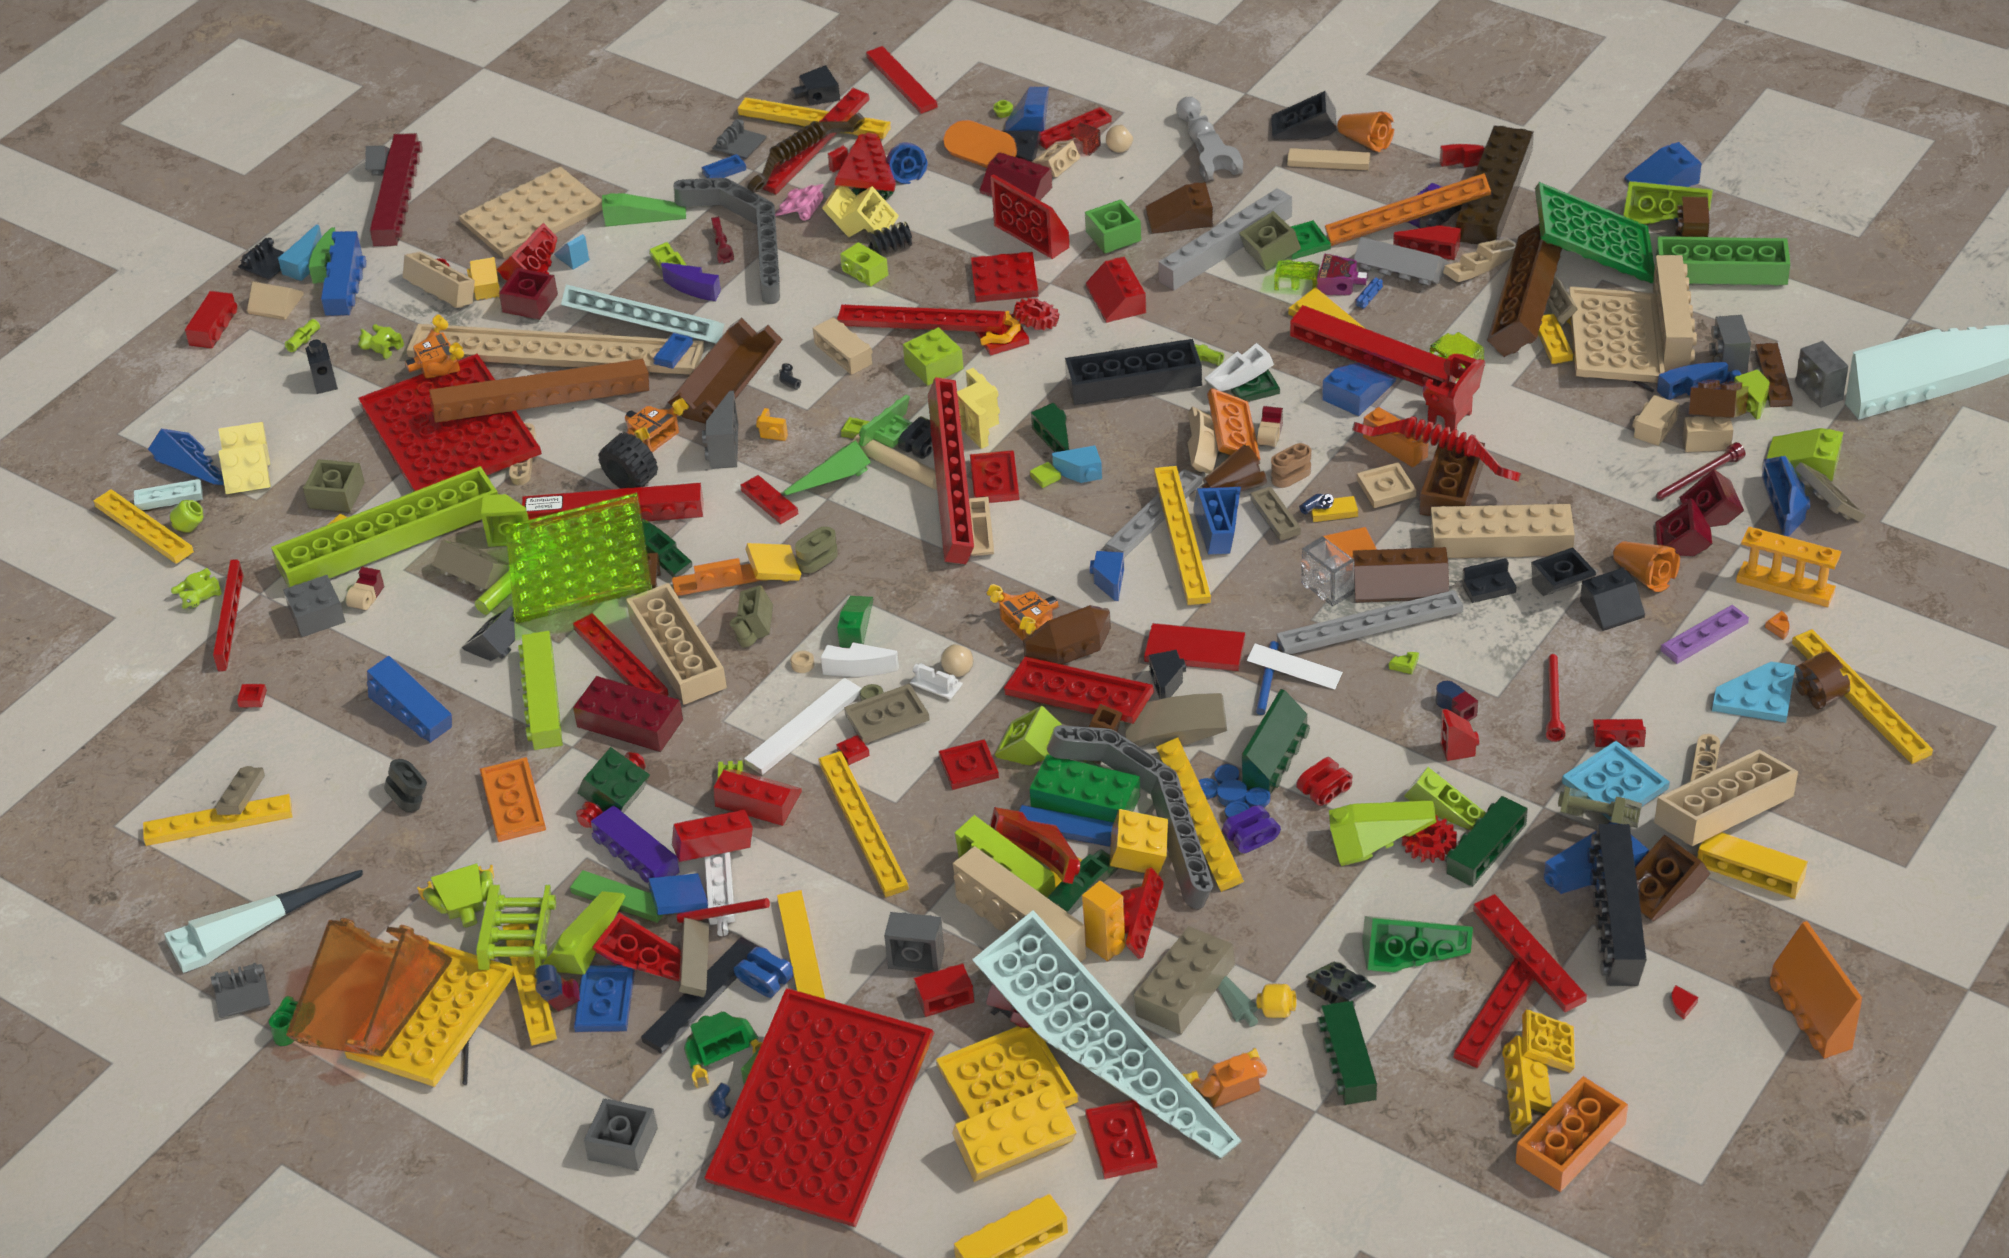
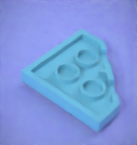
(1758, 694)

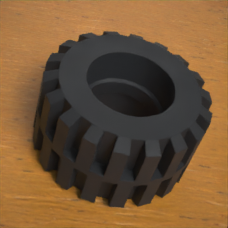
(627, 461)

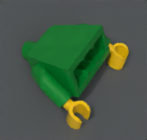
(715, 1039)

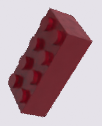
(628, 713)

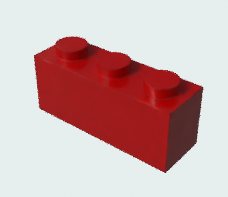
(211, 319)
(712, 835)

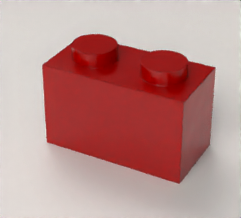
(944, 990)

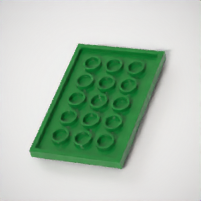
(1594, 232)

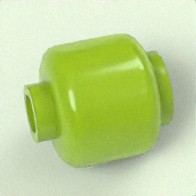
(186, 516)

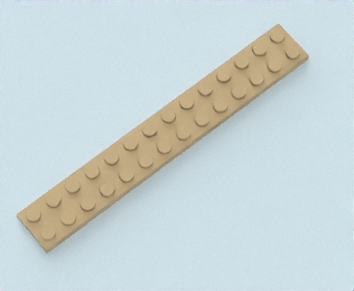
(558, 348)

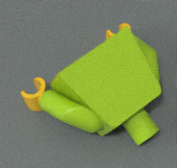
(459, 892)

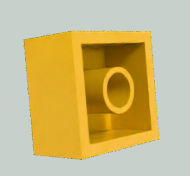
(1138, 841)

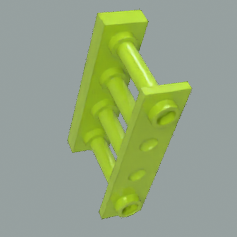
(493, 918)

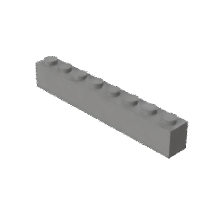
(1219, 241)

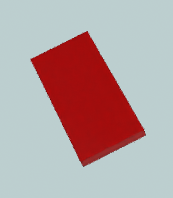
(1198, 645)

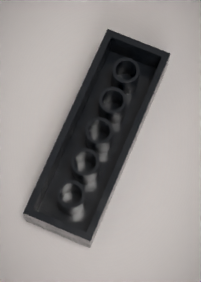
(1133, 371)
(1617, 905)

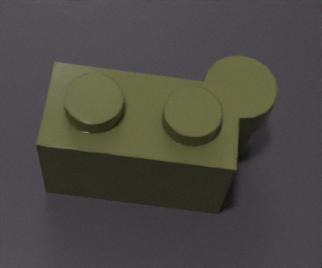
(753, 616)

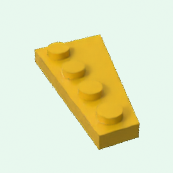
(1319, 301)

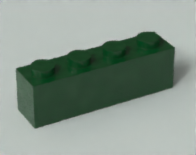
(1486, 840)
(1348, 1053)

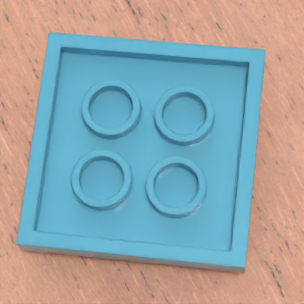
(1616, 773)

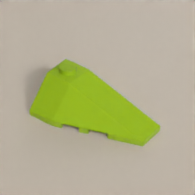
(1370, 826)

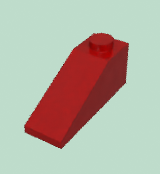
(1434, 240)

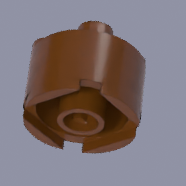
(1822, 679)

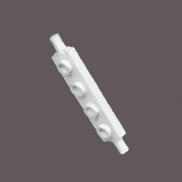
(719, 888)

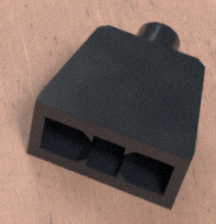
(817, 87)
(319, 359)

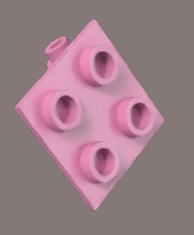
(803, 201)

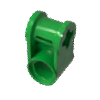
(281, 1020)

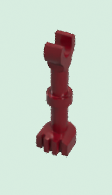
(724, 251)

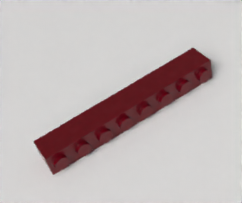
(395, 189)

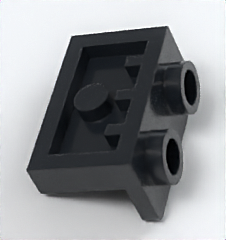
(1488, 580)

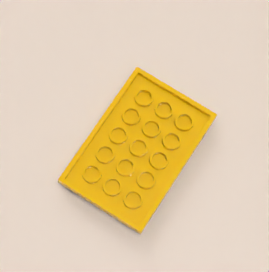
(443, 1019)

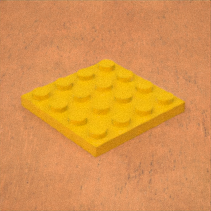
(1003, 1071)

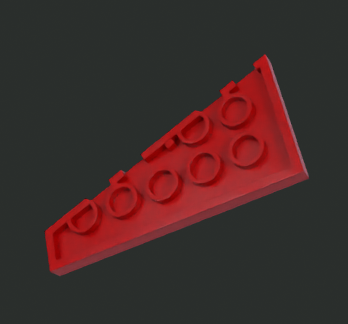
(866, 165)

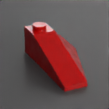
(532, 254)
(638, 948)

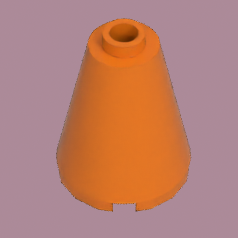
(1368, 129)
(1648, 563)

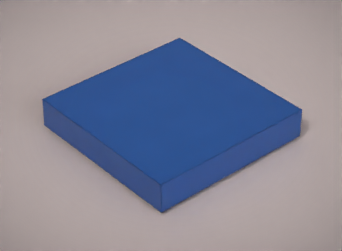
(677, 893)

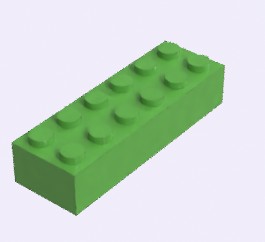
(1731, 259)

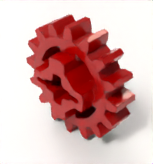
(1036, 314)
(1430, 841)

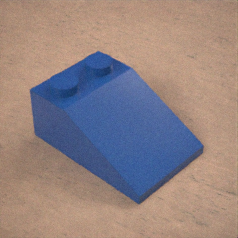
(1668, 166)
(1355, 387)

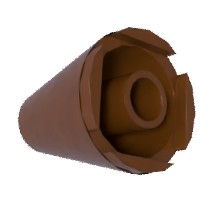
(1237, 470)

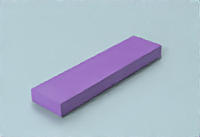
(1704, 634)

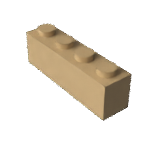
(438, 279)

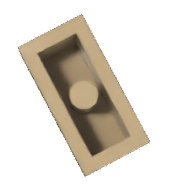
(1655, 420)
(1707, 433)

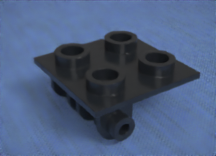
(262, 259)
(1338, 983)

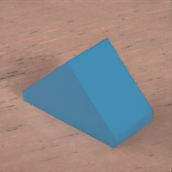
(574, 252)

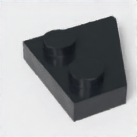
(1026, 143)

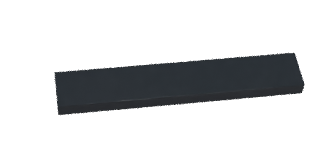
(690, 1006)

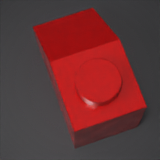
(1457, 737)

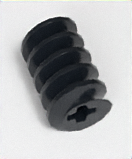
(889, 237)

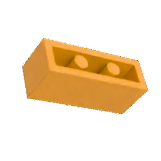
(1103, 921)

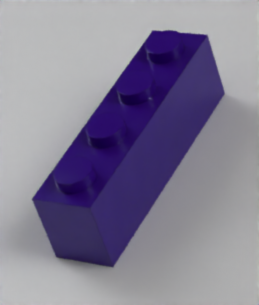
(633, 845)

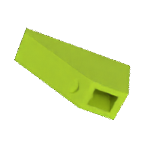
(1447, 800)

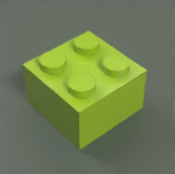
(933, 356)

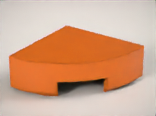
(1778, 625)

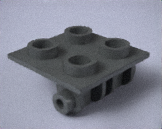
(738, 141)
(240, 990)

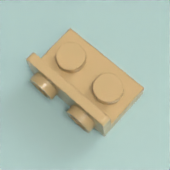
(1059, 157)

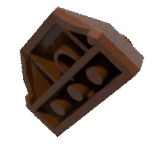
(1069, 636)

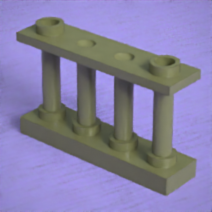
(1622, 810)

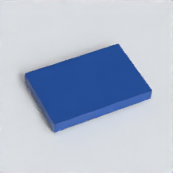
(604, 999)

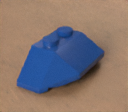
(1785, 493)

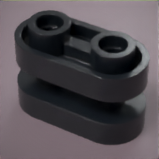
(917, 438)

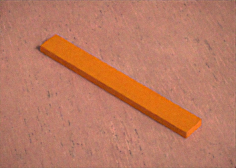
(1407, 209)

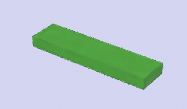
(635, 902)

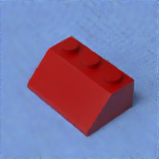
(1117, 290)
(756, 795)

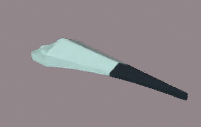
(217, 933)

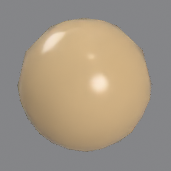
(1119, 139)
(957, 660)

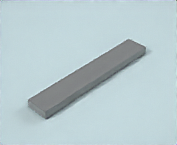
(1148, 518)

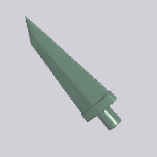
(1238, 1002)

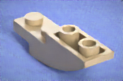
(1203, 441)

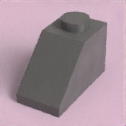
(376, 159)

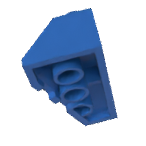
(1030, 111)

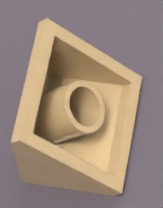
(272, 300)

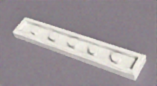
(802, 726)

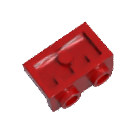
(1624, 731)

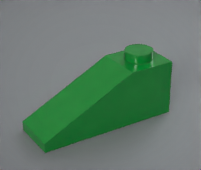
(854, 620)

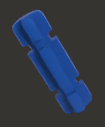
(1369, 292)

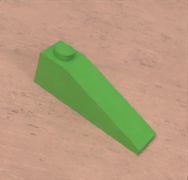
(634, 209)
(840, 465)

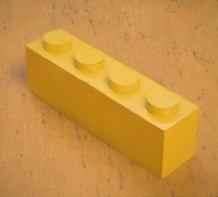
(1753, 864)
(1017, 1232)

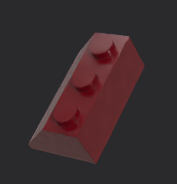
(1023, 174)

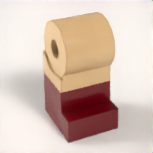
(1270, 426)
(365, 589)

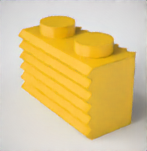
(485, 278)

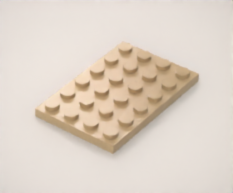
(548, 199)
(1616, 335)

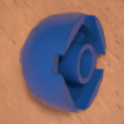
(907, 162)

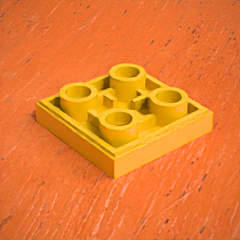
(773, 562)
(1548, 1041)

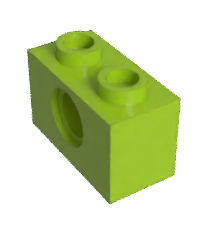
(864, 264)

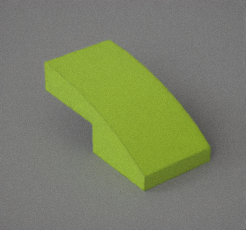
(665, 254)

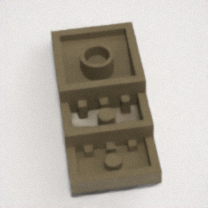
(1184, 717)

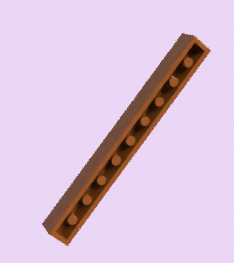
(539, 390)

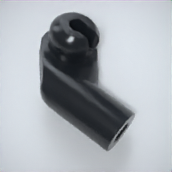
(786, 376)

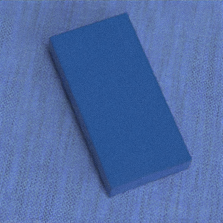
(724, 167)
(673, 350)

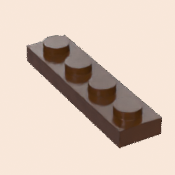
(1773, 369)

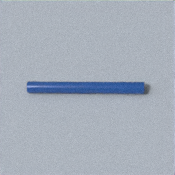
(1266, 685)

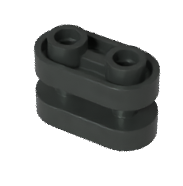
(405, 785)

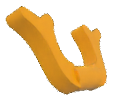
(1005, 338)

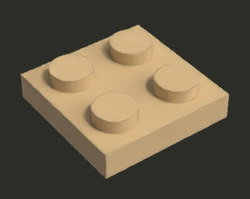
(1386, 485)

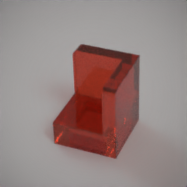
(1089, 136)

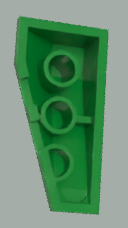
(1403, 943)

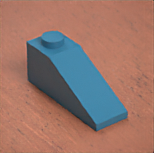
(296, 259)

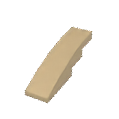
(1483, 260)

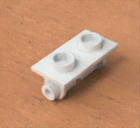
(937, 683)

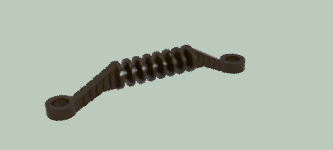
(799, 142)

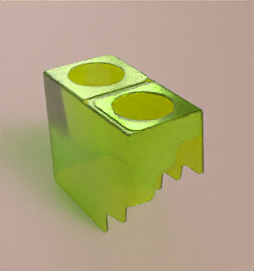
(1457, 344)

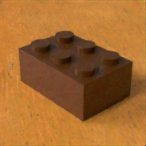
(1718, 399)

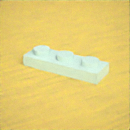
(168, 494)

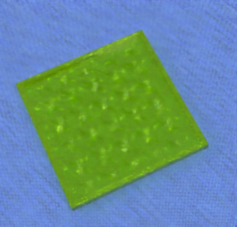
(577, 558)

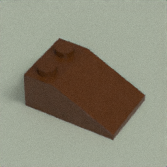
(1181, 210)
(1667, 877)

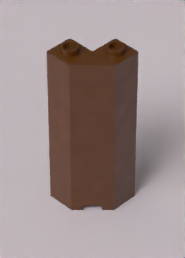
(725, 369)

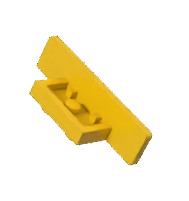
(1526, 1085)

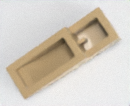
(981, 526)

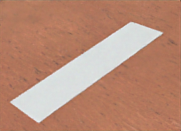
(1294, 666)

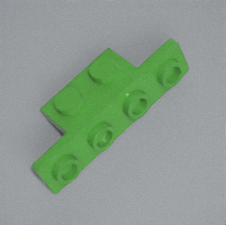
(888, 425)

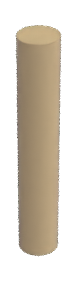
(899, 462)

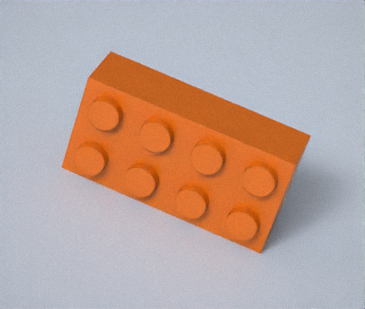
(1571, 1133)

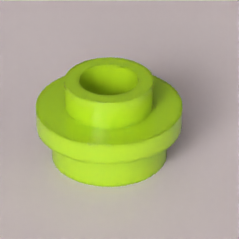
(1003, 108)

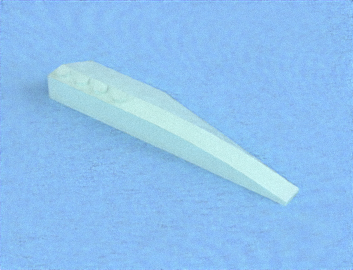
(1925, 367)
(1090, 1027)

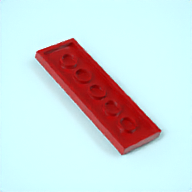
(1077, 688)

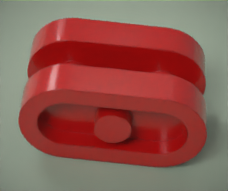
(1324, 781)

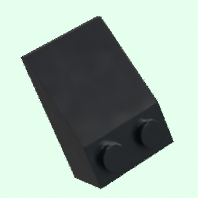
(1306, 119)

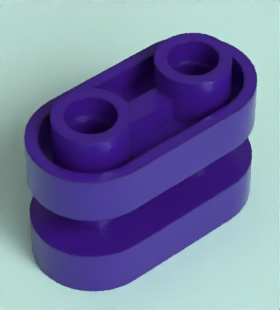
(1251, 829)

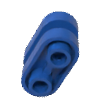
(763, 971)

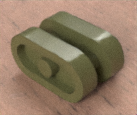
(816, 549)

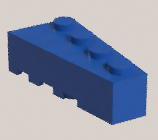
(343, 273)
(407, 700)

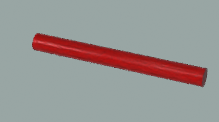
(724, 910)

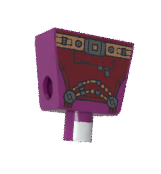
(1339, 275)

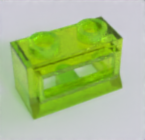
(1296, 271)

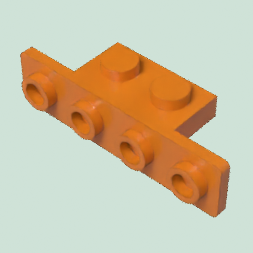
(714, 576)

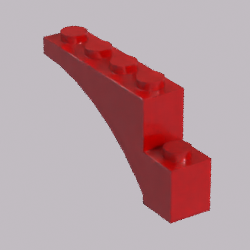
(1038, 840)

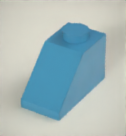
(1079, 464)

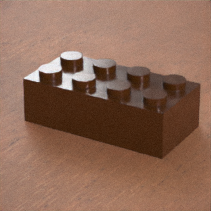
(1450, 480)

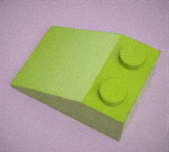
(1814, 448)

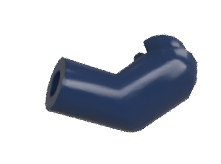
(1317, 501)
(717, 1101)

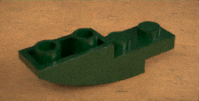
(669, 556)
(1092, 870)

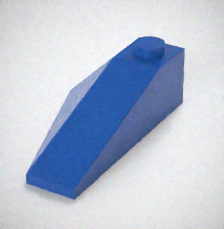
(185, 454)

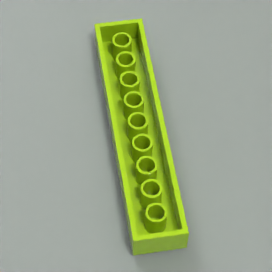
(384, 529)

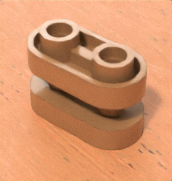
(1291, 465)

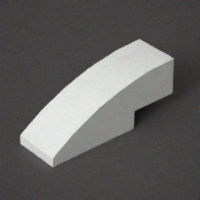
(1240, 368)
(858, 661)

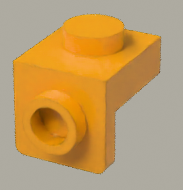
(771, 427)

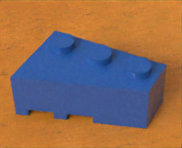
(1216, 517)

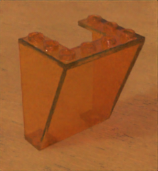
(364, 988)

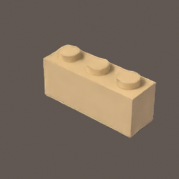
(842, 345)

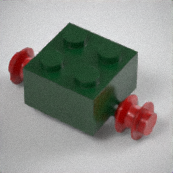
(611, 782)

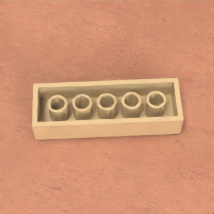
(1674, 311)
(1502, 530)
(676, 643)
(1725, 797)
(1008, 899)

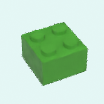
(1113, 226)

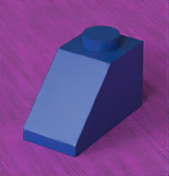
(1108, 572)

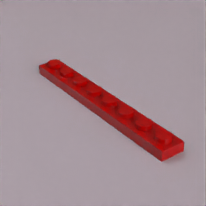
(842, 111)
(922, 318)

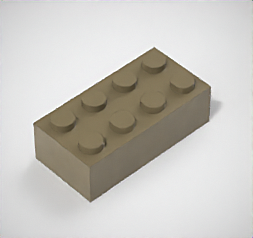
(1184, 980)

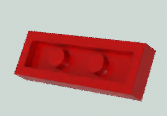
(769, 499)

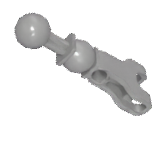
(1212, 151)

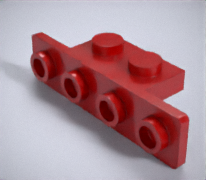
(1140, 910)

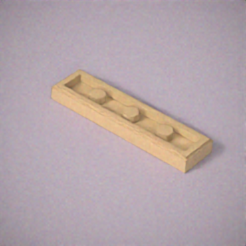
(1328, 159)

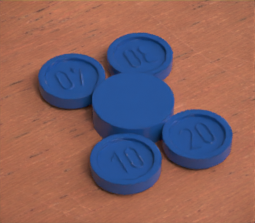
(1233, 792)

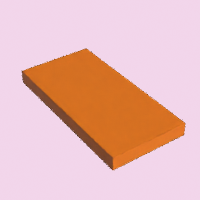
(1231, 422)
(512, 799)

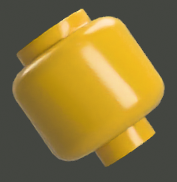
(1277, 1000)

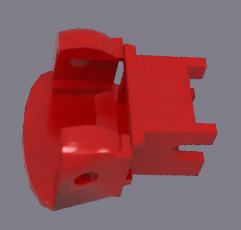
(1454, 399)

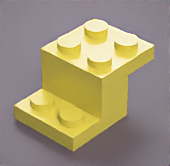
(859, 211)
(978, 407)
(244, 458)

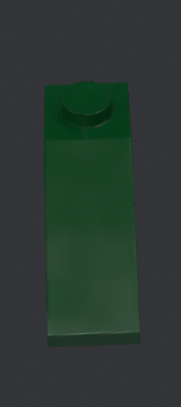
(1051, 427)

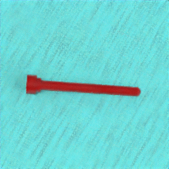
(1555, 728)

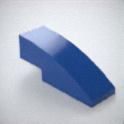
(1680, 380)

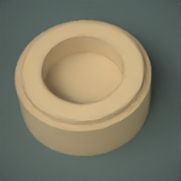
(802, 661)

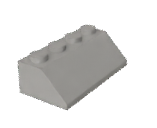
(1400, 260)

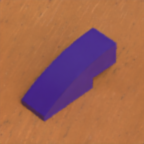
(691, 281)

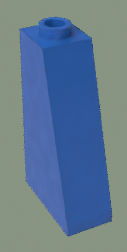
(1571, 867)

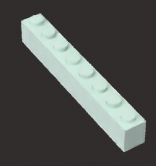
(642, 314)

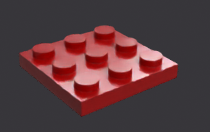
(1004, 277)

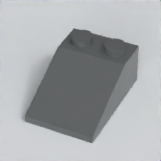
(722, 434)

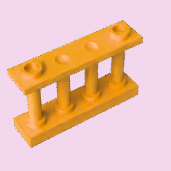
(1785, 583)

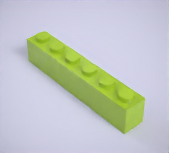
(541, 690)

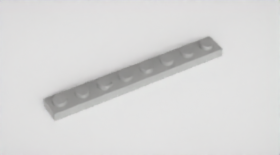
(1369, 622)

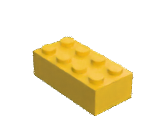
(1014, 1132)

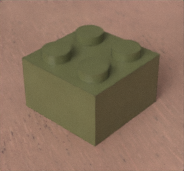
(1269, 240)
(334, 485)

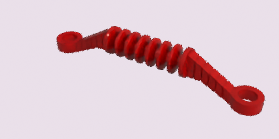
(1471, 446)

